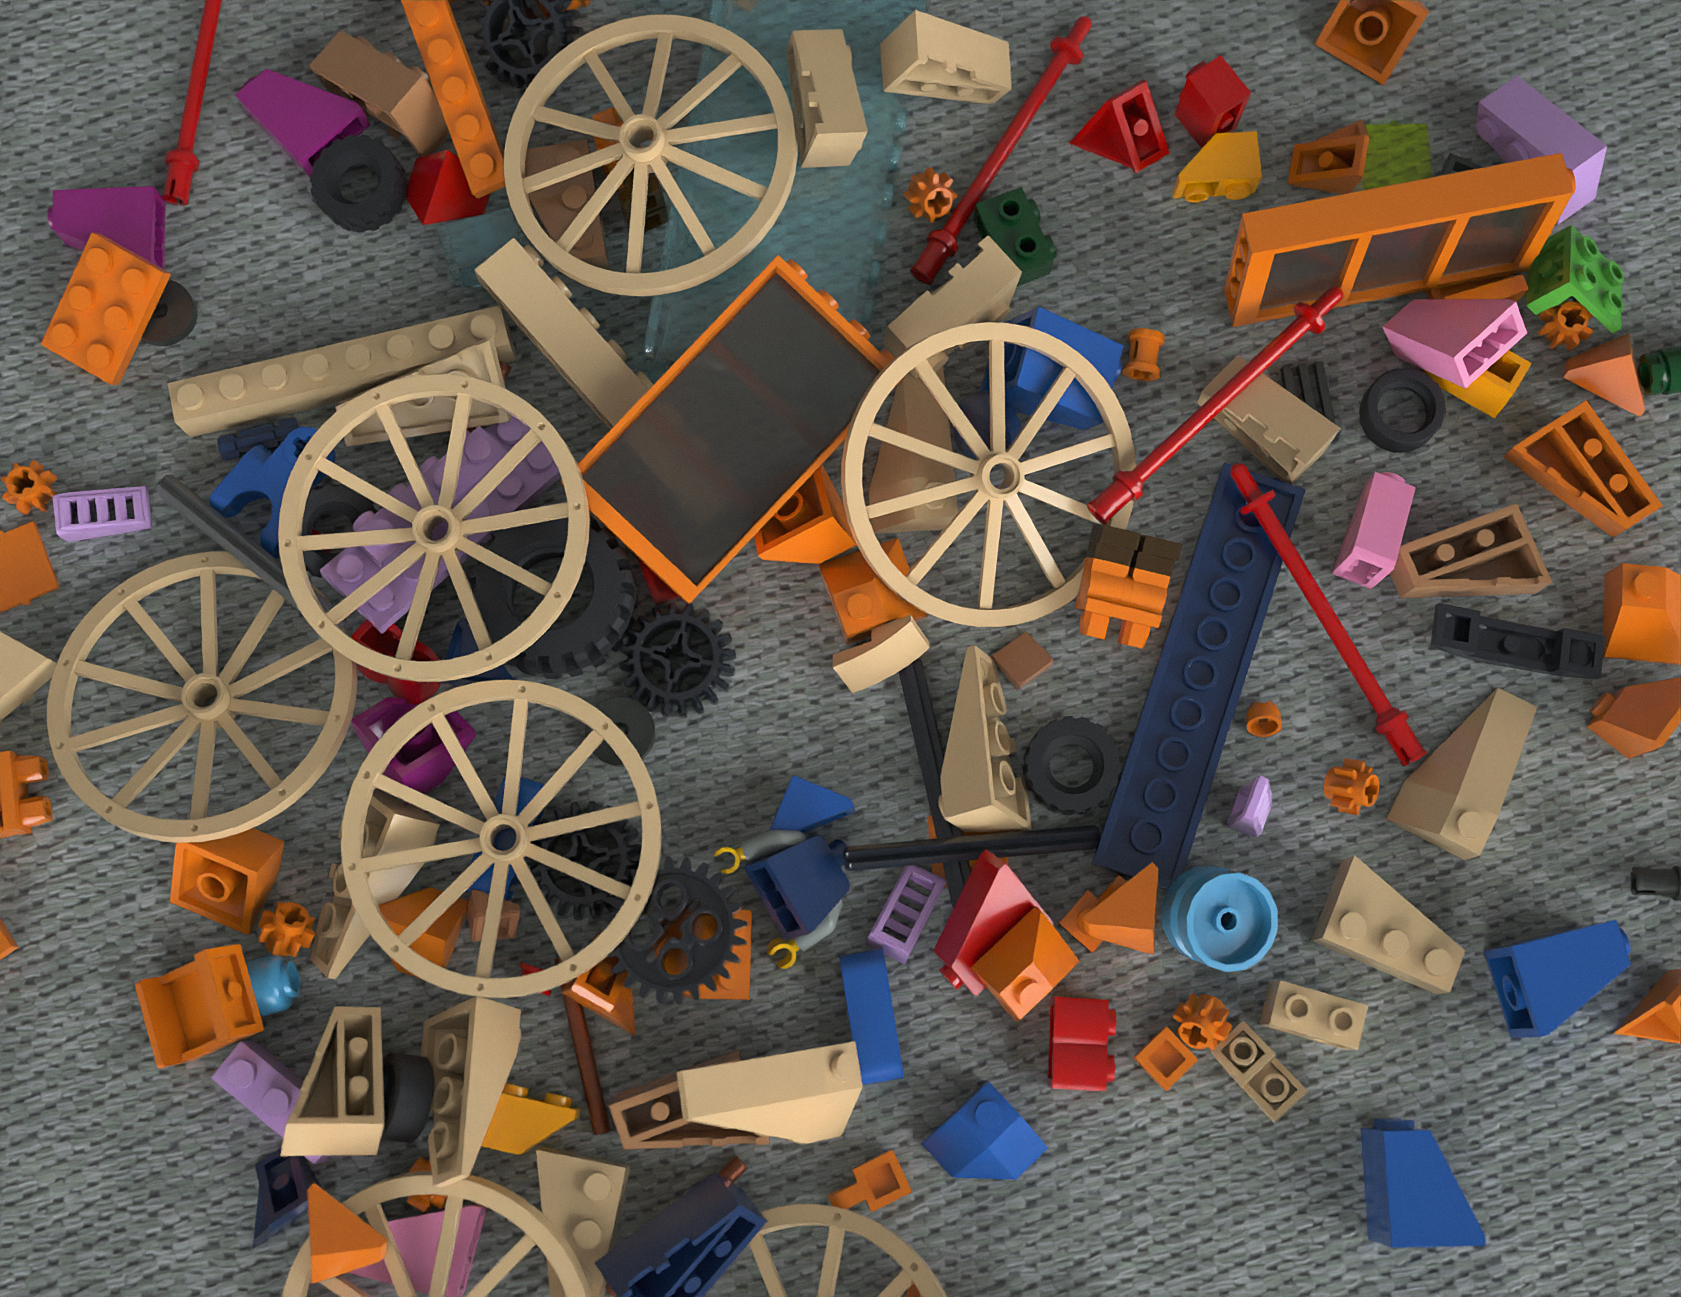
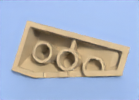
(905, 472)
(976, 768)
(1466, 778)
(387, 829)
(470, 1060)
(781, 1095)

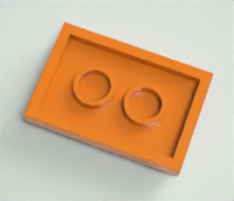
(105, 308)

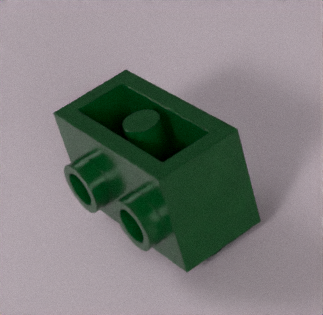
(1014, 227)

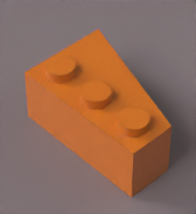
(1586, 470)

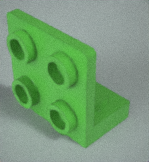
(1575, 268)

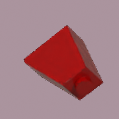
(983, 914)

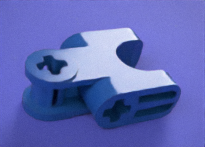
(265, 476)

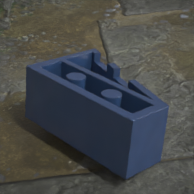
(685, 1244)

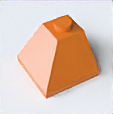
(1372, 33)
(808, 525)
(861, 596)
(1642, 614)
(1638, 716)
(227, 877)
(1025, 964)

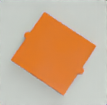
(24, 567)

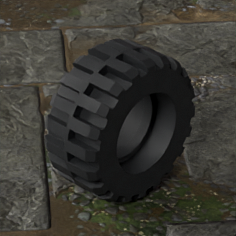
(587, 637)

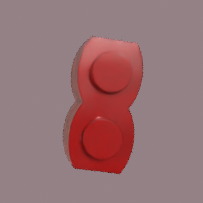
(387, 644)
(1079, 1044)

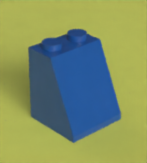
(1032, 373)
(1555, 974)
(1412, 1190)

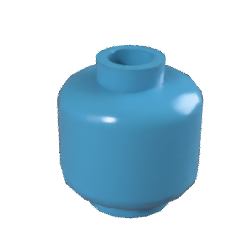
(273, 983)

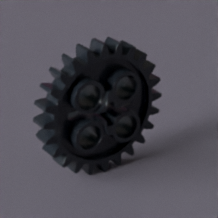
(704, 957)

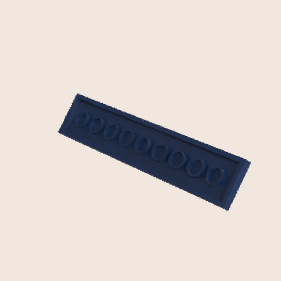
(1196, 684)

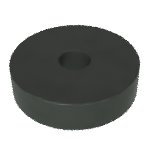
(177, 322)
(639, 723)

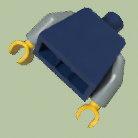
(797, 882)

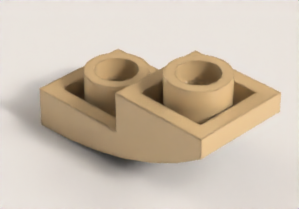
(888, 652)
(1258, 1071)

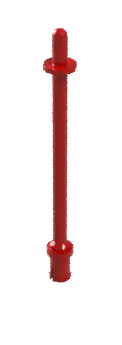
(182, 160)
(943, 242)
(1129, 484)
(1389, 719)

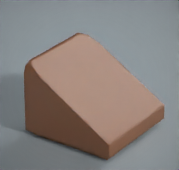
(1022, 660)
(477, 912)

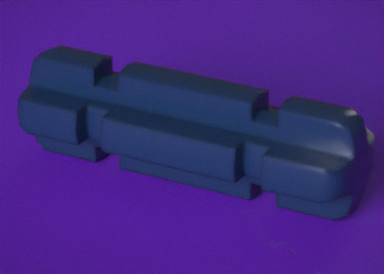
(266, 435)

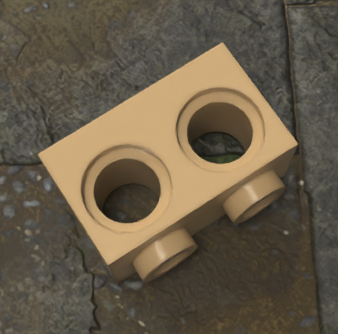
(1313, 1015)

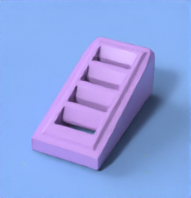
(82, 500)
(1251, 807)
(891, 946)

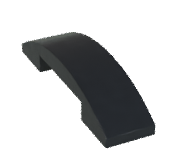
(1517, 645)

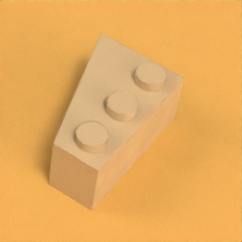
(944, 61)
(971, 296)
(343, 1092)
(585, 1204)

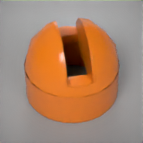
(1265, 727)

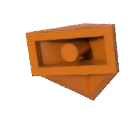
(1331, 162)
(1609, 373)
(1128, 914)
(440, 938)
(604, 993)
(1658, 1012)
(339, 1238)

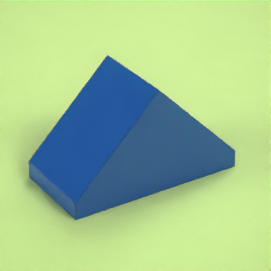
(810, 807)

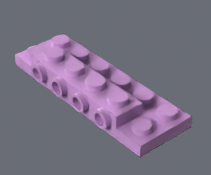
(480, 454)

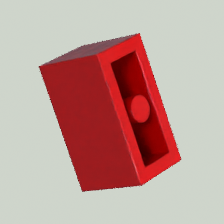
(1211, 100)

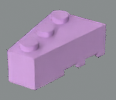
(1527, 126)

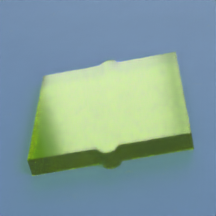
(1396, 154)

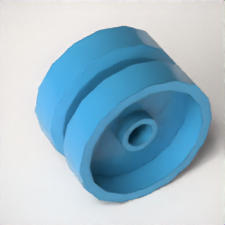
(1219, 917)

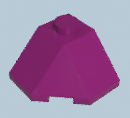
(424, 758)

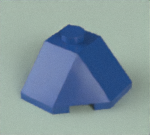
(985, 1139)

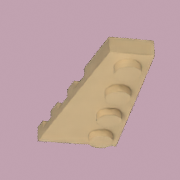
(436, 413)

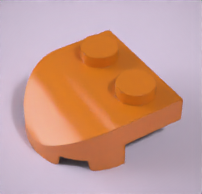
(727, 989)

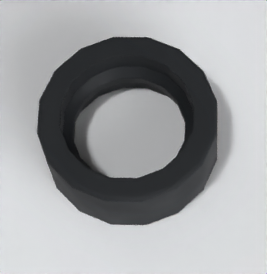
(1413, 381)
(406, 1096)

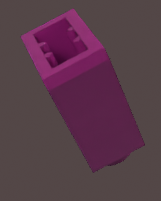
(300, 115)
(123, 214)

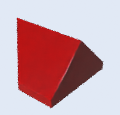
(1126, 130)
(441, 190)

